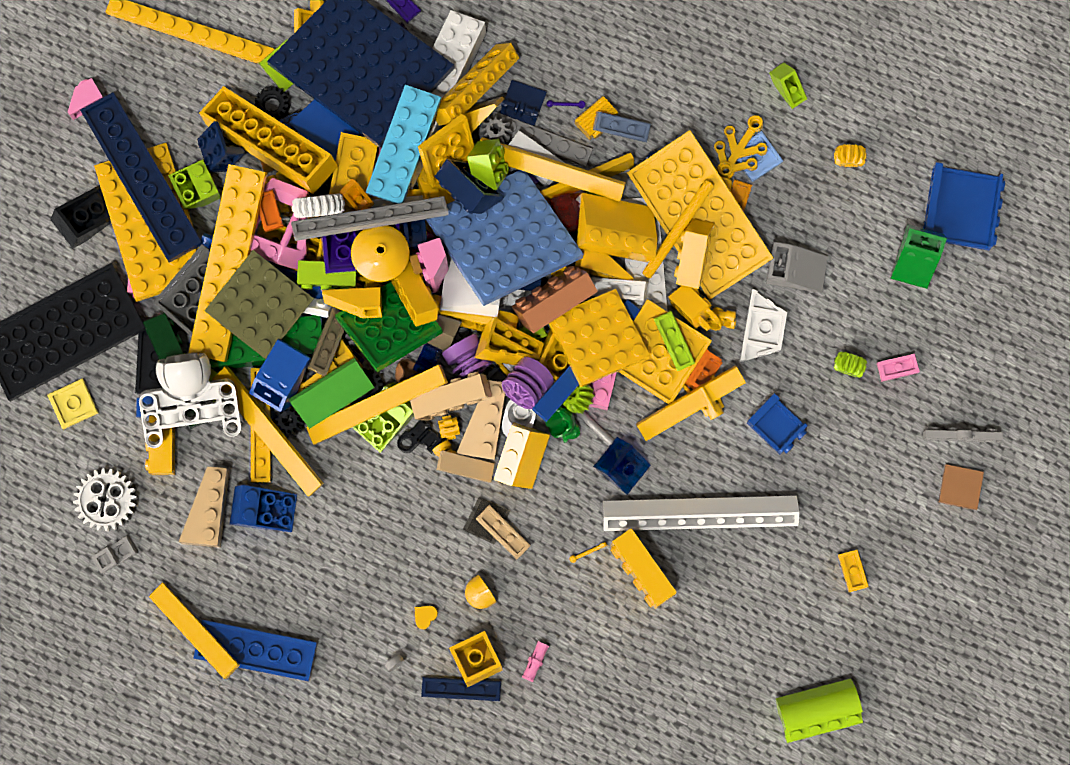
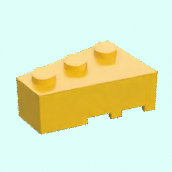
(506, 344)

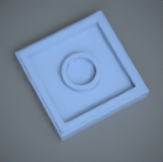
(765, 162)

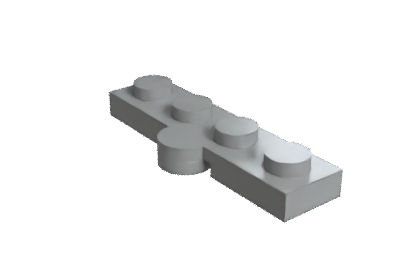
(967, 435)

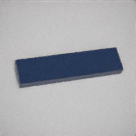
(457, 689)

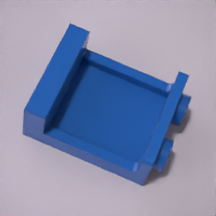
(777, 425)

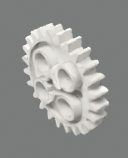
(87, 497)

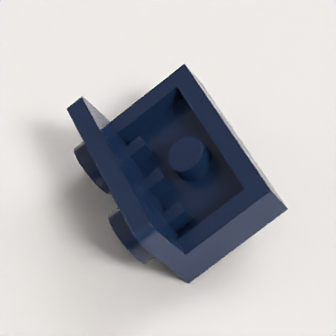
(414, 233)

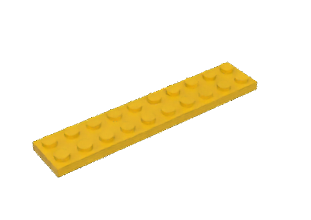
(228, 250)

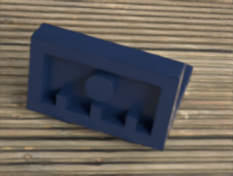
(214, 149)

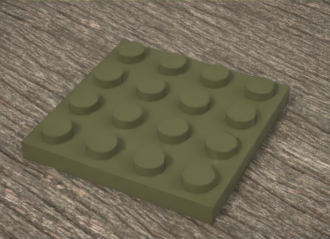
(258, 304)

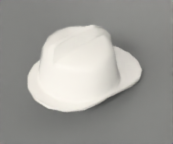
(517, 414)

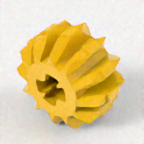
(850, 155)

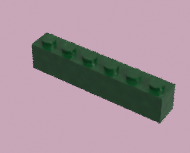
(166, 344)

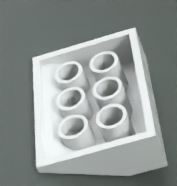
(459, 296)

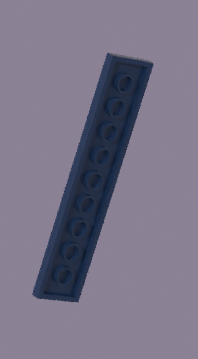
(141, 177)

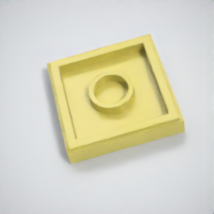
(72, 404)

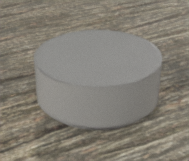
(395, 662)

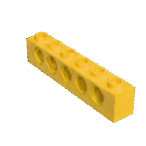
(476, 82)

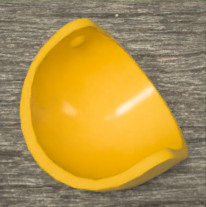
(478, 594)

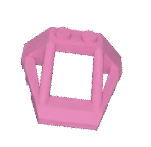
(279, 252)

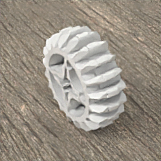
(318, 205)

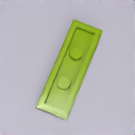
(674, 341)

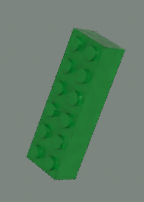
(302, 336)

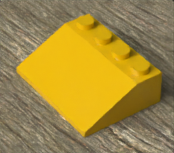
(616, 228)

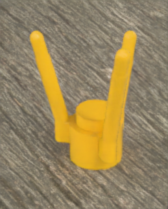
(714, 408)

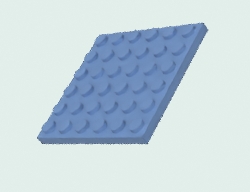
(507, 243)

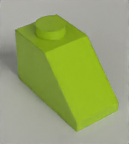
(788, 84)

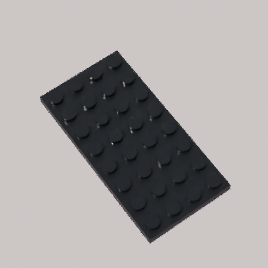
(65, 331)

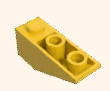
(356, 301)

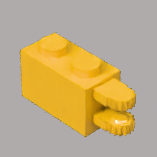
(692, 307)

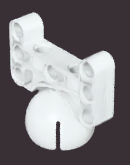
(186, 385)

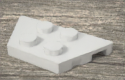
(763, 328)

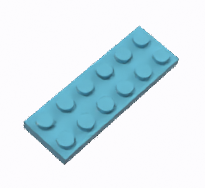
(400, 149)

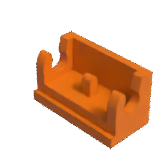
(705, 368)

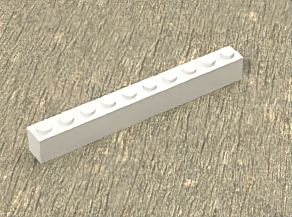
(700, 513)

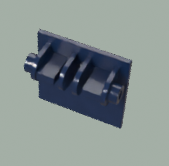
(523, 102)

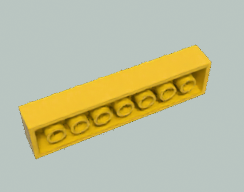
(269, 140)

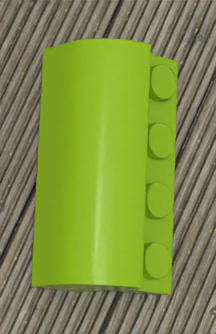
(819, 710)

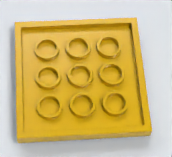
(599, 338)
(658, 371)

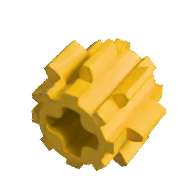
(449, 427)

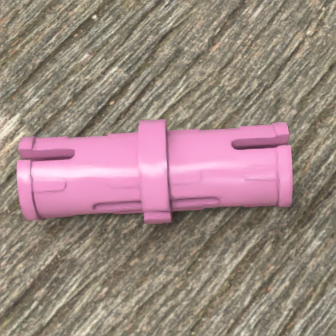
(535, 661)

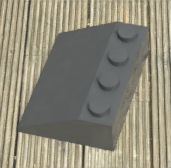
(183, 293)

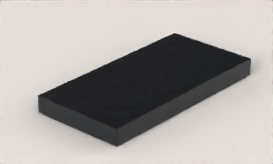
(146, 362)

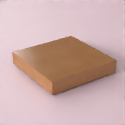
(961, 487)

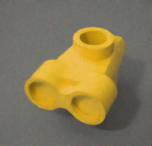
(726, 318)

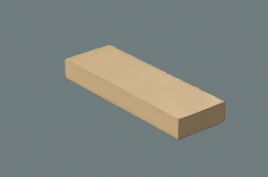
(465, 466)
(502, 532)

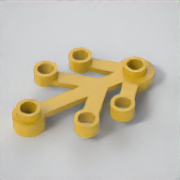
(739, 151)

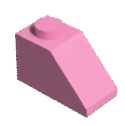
(83, 95)

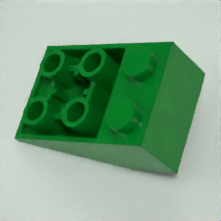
(918, 256)

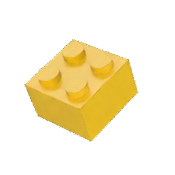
(476, 659)

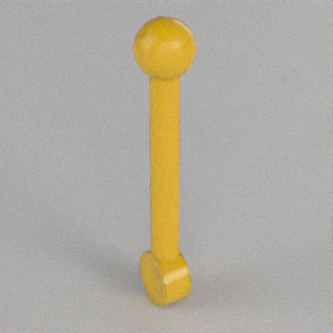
(573, 558)

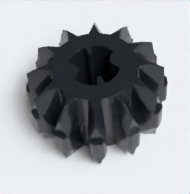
(293, 415)

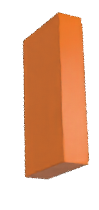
(269, 212)

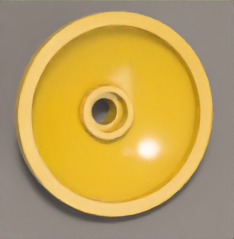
(375, 265)

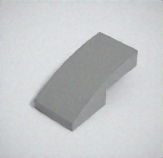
(114, 555)

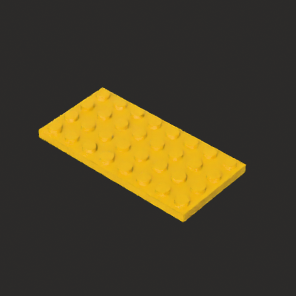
(669, 184)
(141, 254)

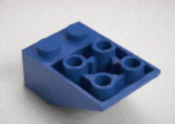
(280, 376)
(263, 508)

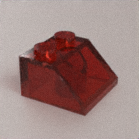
(567, 211)

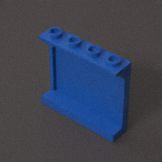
(321, 127)
(964, 206)

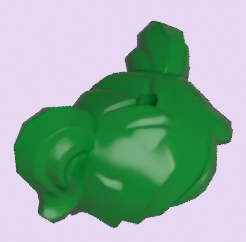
(563, 425)

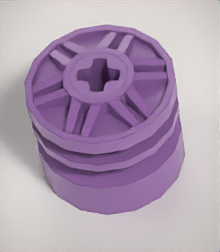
(463, 354)
(527, 382)

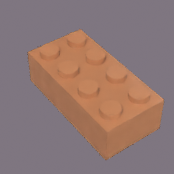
(554, 298)

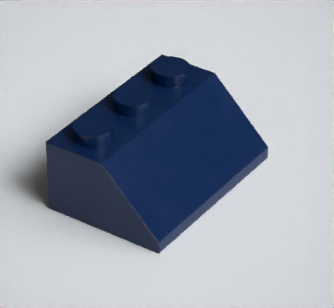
(466, 188)

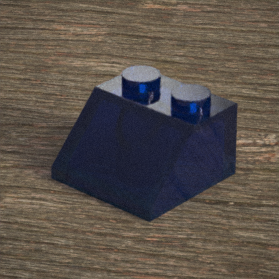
(622, 465)

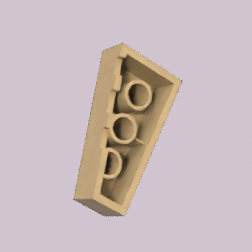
(451, 397)
(484, 427)
(207, 513)

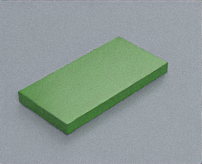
(331, 393)

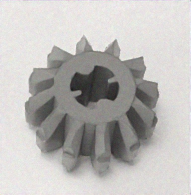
(503, 129)

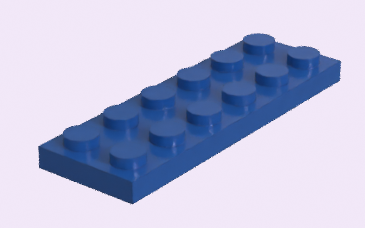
(264, 651)

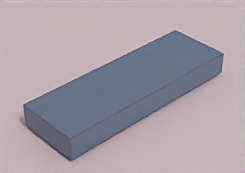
(621, 126)

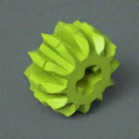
(850, 364)
(579, 399)

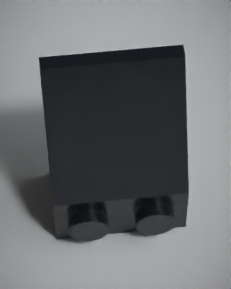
(82, 217)

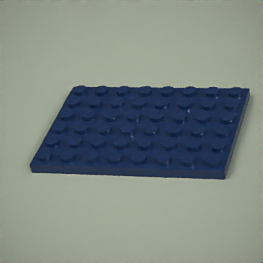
(358, 64)

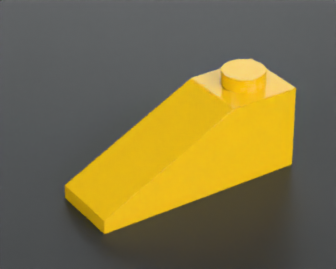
(602, 266)

